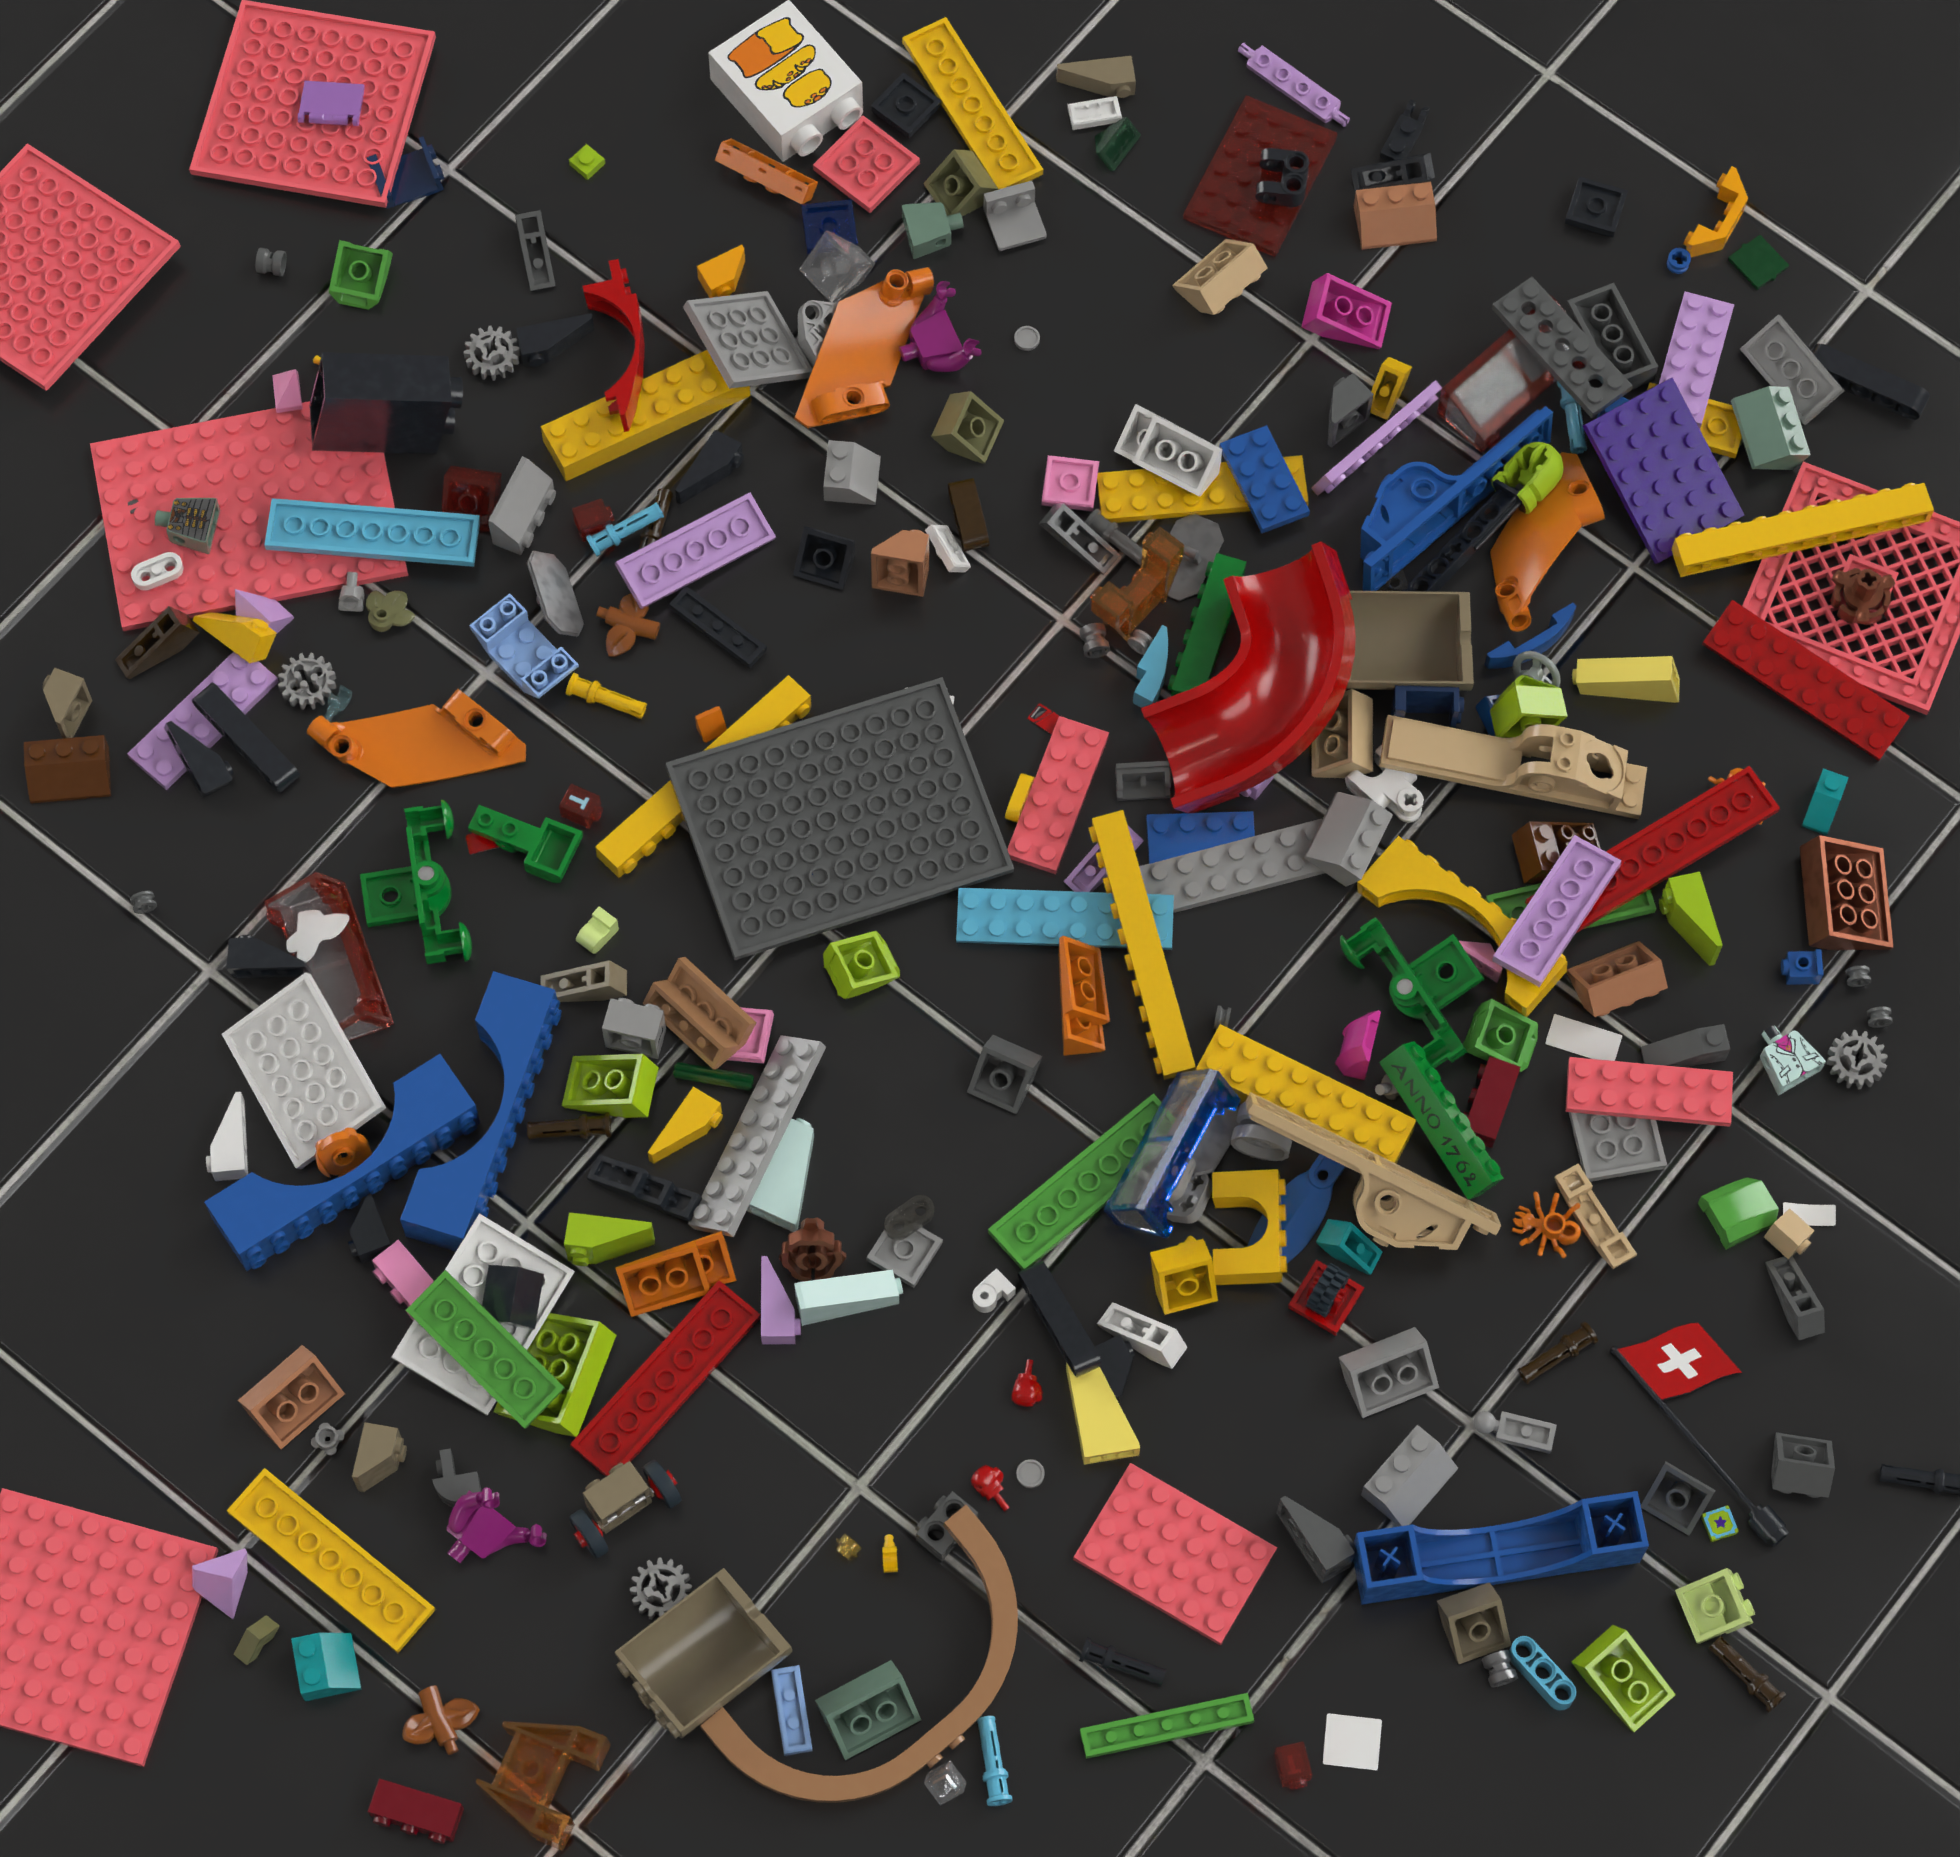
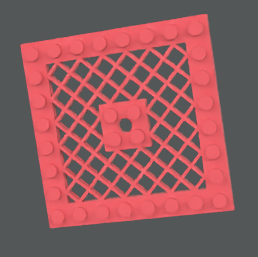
(1888, 684)

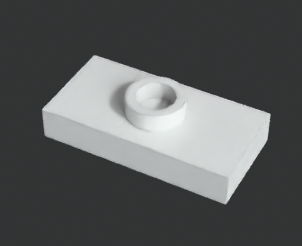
(1094, 113)
(948, 548)

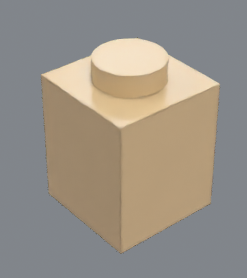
(1789, 1234)

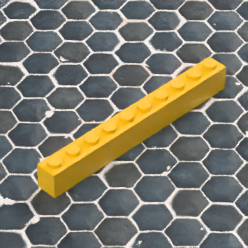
(1802, 529)
(662, 812)
(1143, 944)

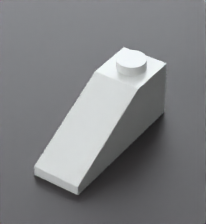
(229, 1145)
(1145, 1335)

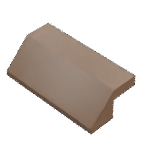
(701, 1013)

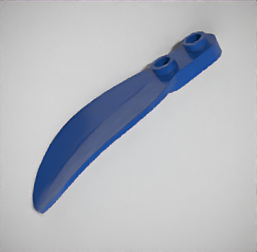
(1306, 1206)

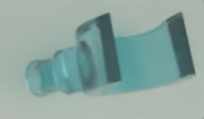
(338, 702)

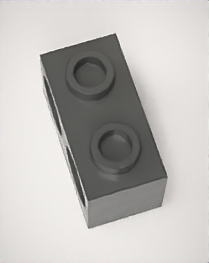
(936, 1521)

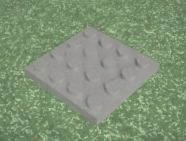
(748, 339)

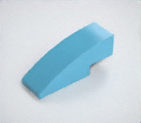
(1152, 670)

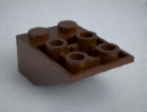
(1542, 843)

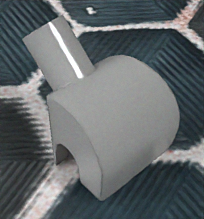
(351, 595)
(1387, 1088)

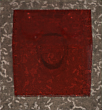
(471, 493)

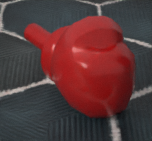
(1026, 1388)
(987, 1483)

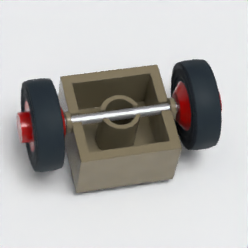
(618, 1499)

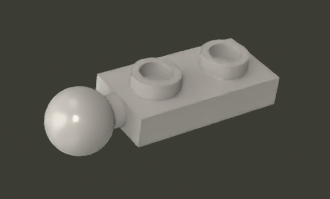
(1517, 1430)

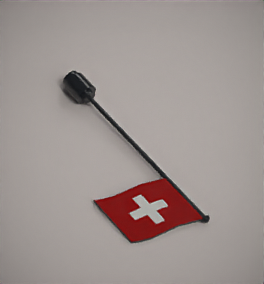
(1677, 1366)

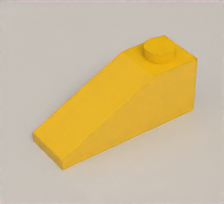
(243, 635)
(688, 1124)

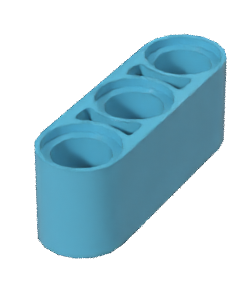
(1538, 1659)

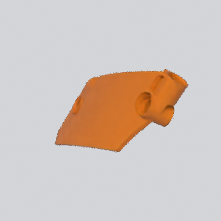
(863, 349)
(1536, 539)
(422, 743)

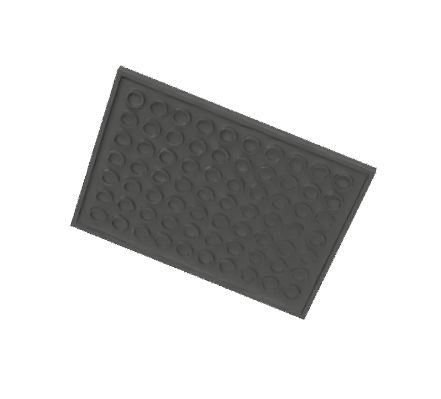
(860, 796)

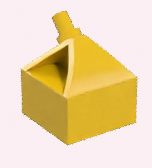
(1184, 1276)

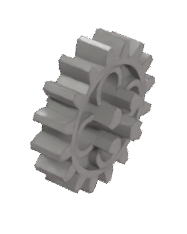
(292, 678)

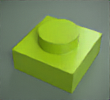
(587, 161)

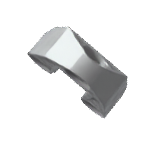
(812, 332)

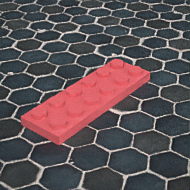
(1057, 795)
(1649, 1091)

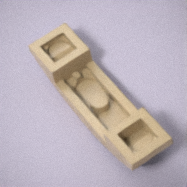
(1593, 1218)

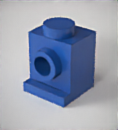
(1803, 975)

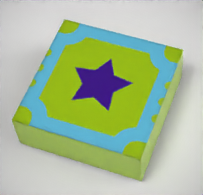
(1719, 1523)

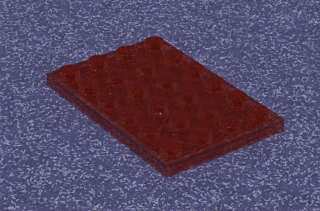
(1228, 188)

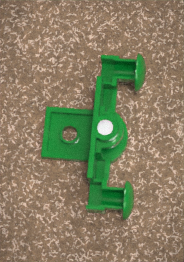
(421, 888)
(1418, 986)

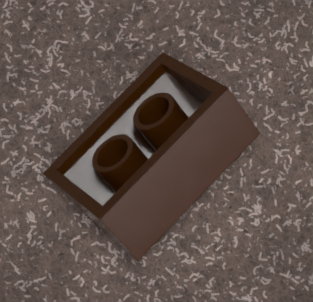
(67, 769)

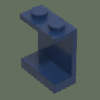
(414, 177)
(1428, 700)

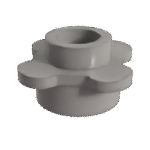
(324, 1431)

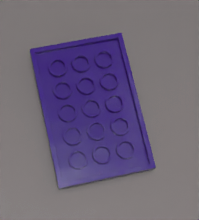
(1662, 468)

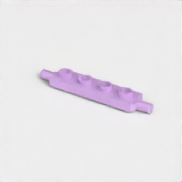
(1294, 84)

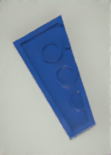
(1190, 832)

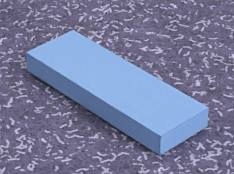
(791, 1710)

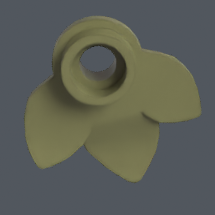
(388, 610)

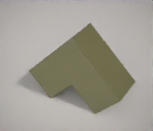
(255, 1638)

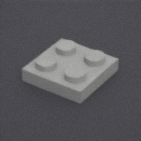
(905, 1257)

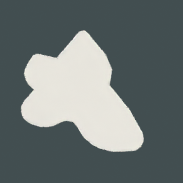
(312, 929)

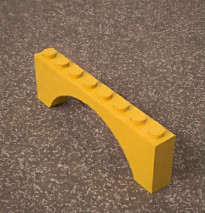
(1409, 874)

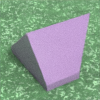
(262, 608)
(222, 1580)

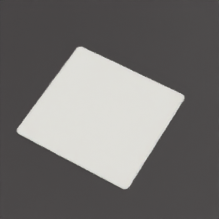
(1352, 1741)

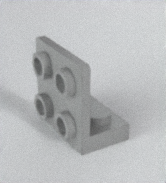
(1014, 216)

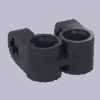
(1278, 192)

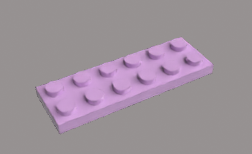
(1697, 349)
(1377, 439)
(695, 550)
(238, 679)
(1556, 910)

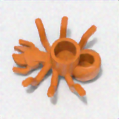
(1552, 1226)

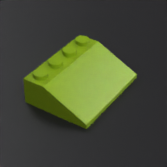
(575, 1355)

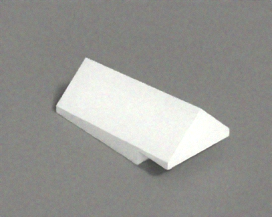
(1169, 451)

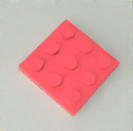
(866, 164)

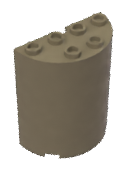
(1411, 640)
(701, 1654)

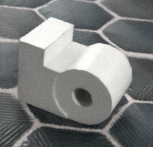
(991, 1290)

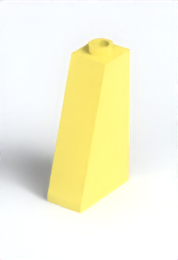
(1629, 678)
(1099, 1419)

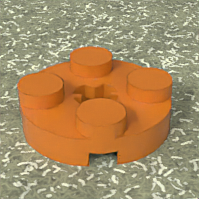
(347, 1142)

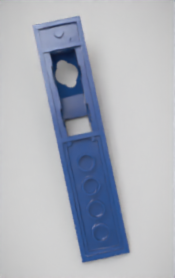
(1423, 502)

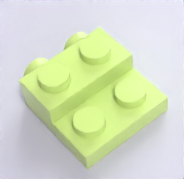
(1715, 1605)

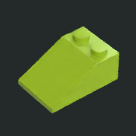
(1691, 915)
(611, 1084)
(600, 1238)
(1623, 1677)

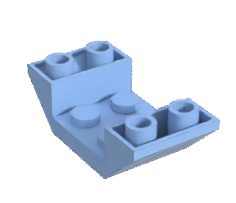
(521, 648)

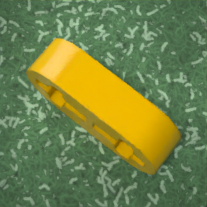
(1019, 797)

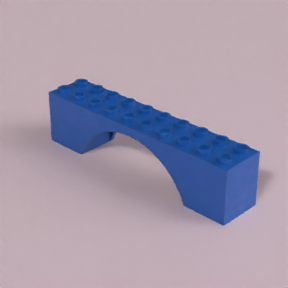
(517, 1028)
(268, 1216)
(1432, 1561)

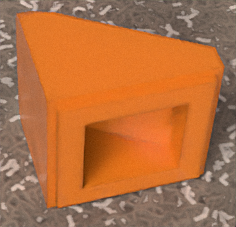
(710, 724)

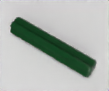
(716, 1076)

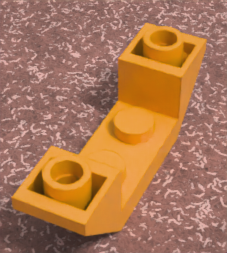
(1706, 240)

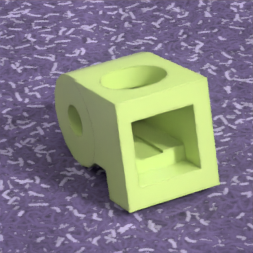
(597, 930)

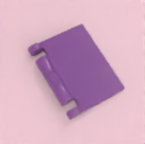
(331, 102)

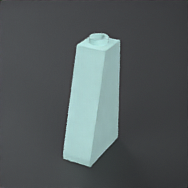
(784, 1182)
(846, 1295)

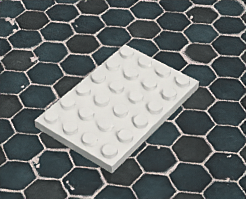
(302, 1069)
(482, 1246)

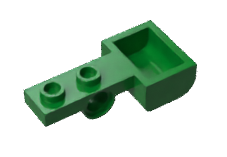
(547, 848)

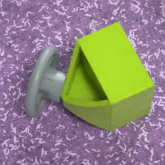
(1529, 698)

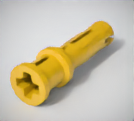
(595, 693)

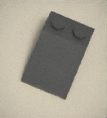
(1317, 1539)

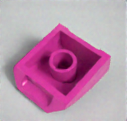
(1358, 1045)

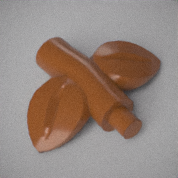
(626, 624)
(439, 1720)

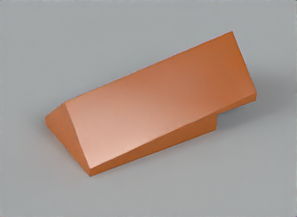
(1082, 997)
(676, 1274)

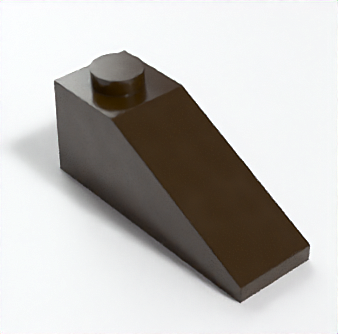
(159, 641)

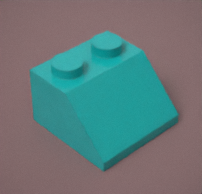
(325, 1664)

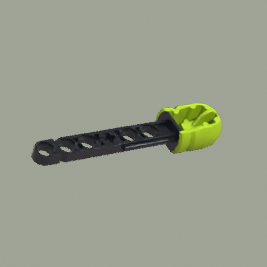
(1537, 469)

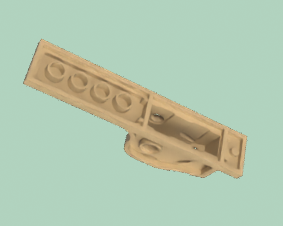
(1497, 766)
(1413, 1200)

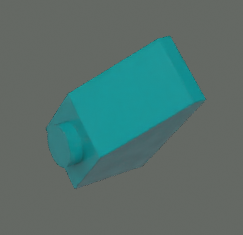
(1825, 801)
(1349, 1245)

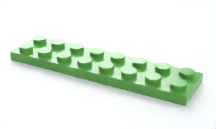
(1073, 1192)

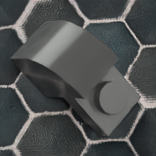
(453, 1486)

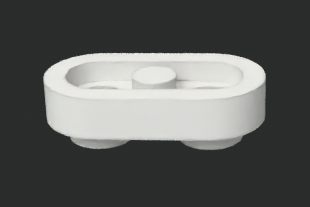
(156, 570)

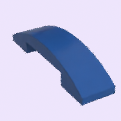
(1505, 654)

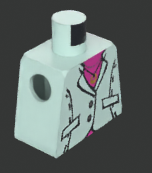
(1789, 1059)

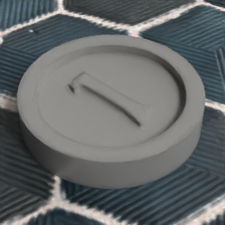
(1027, 338)
(1030, 1473)

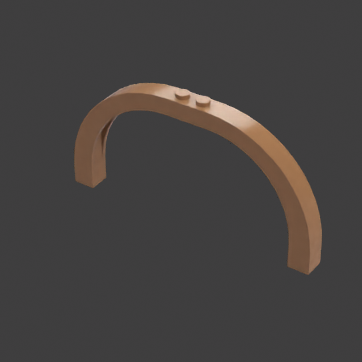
(782, 1779)

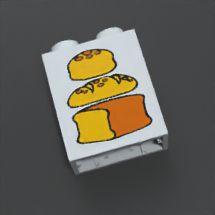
(787, 82)

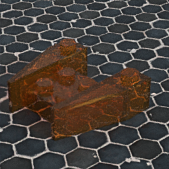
(1127, 607)
(534, 1771)

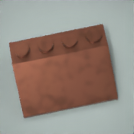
(1845, 895)

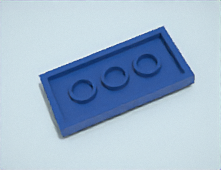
(1264, 479)

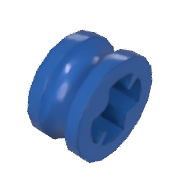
(1685, 258)

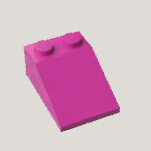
(1346, 312)

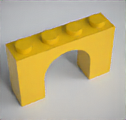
(1264, 1259)

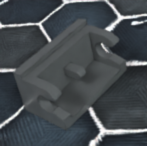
(1142, 780)

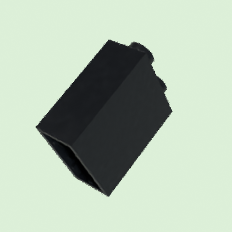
(383, 403)

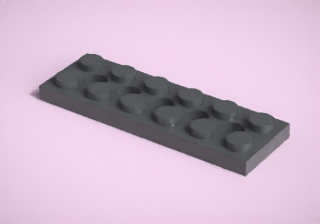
(1559, 362)

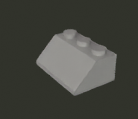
(521, 507)
(1348, 837)
(1389, 1372)
(1410, 1478)

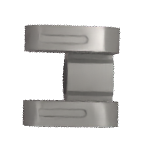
(1187, 1195)

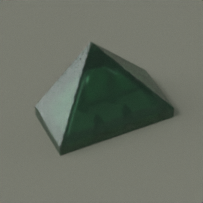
(1116, 142)

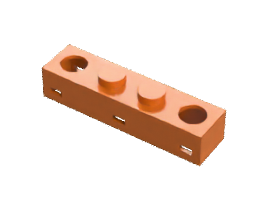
(756, 169)

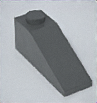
(535, 250)
(1079, 537)
(1689, 1048)
(1796, 1297)

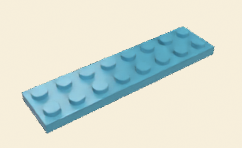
(372, 532)
(1044, 916)

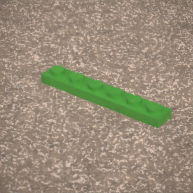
(1166, 1725)

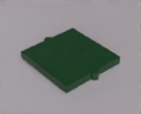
(1758, 262)

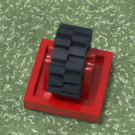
(1326, 1296)

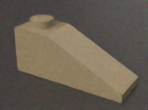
(1101, 76)
(588, 982)

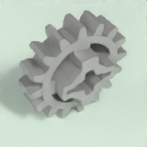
(492, 361)
(1867, 1061)
(651, 1594)

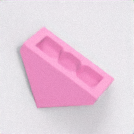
(287, 391)
(1482, 957)

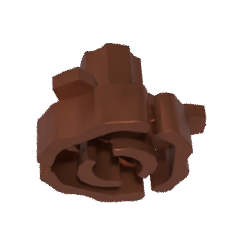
(1862, 593)
(811, 1249)

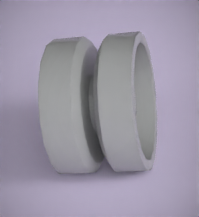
(1257, 1139)

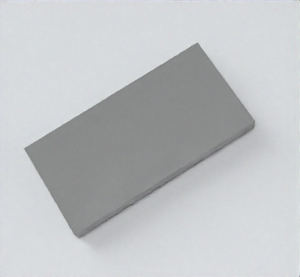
(1789, 363)

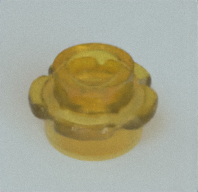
(848, 1546)

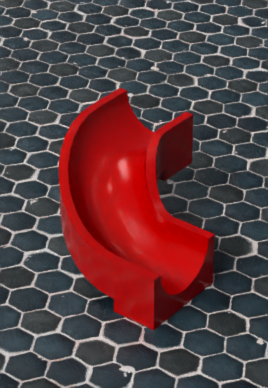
(1275, 690)

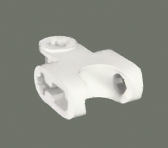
(1389, 790)

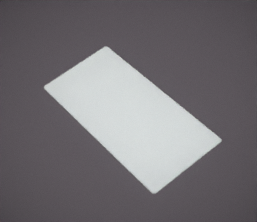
(1583, 1039)

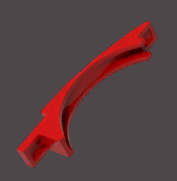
(618, 302)

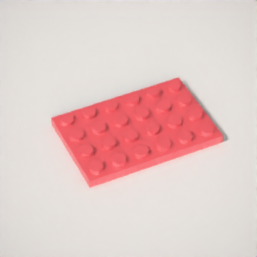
(1175, 1554)

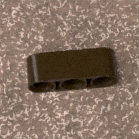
(968, 514)

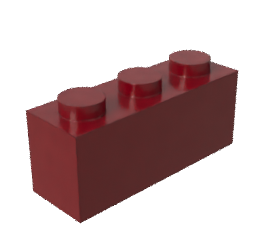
(1491, 1098)
(415, 1811)

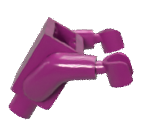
(935, 339)
(484, 1529)

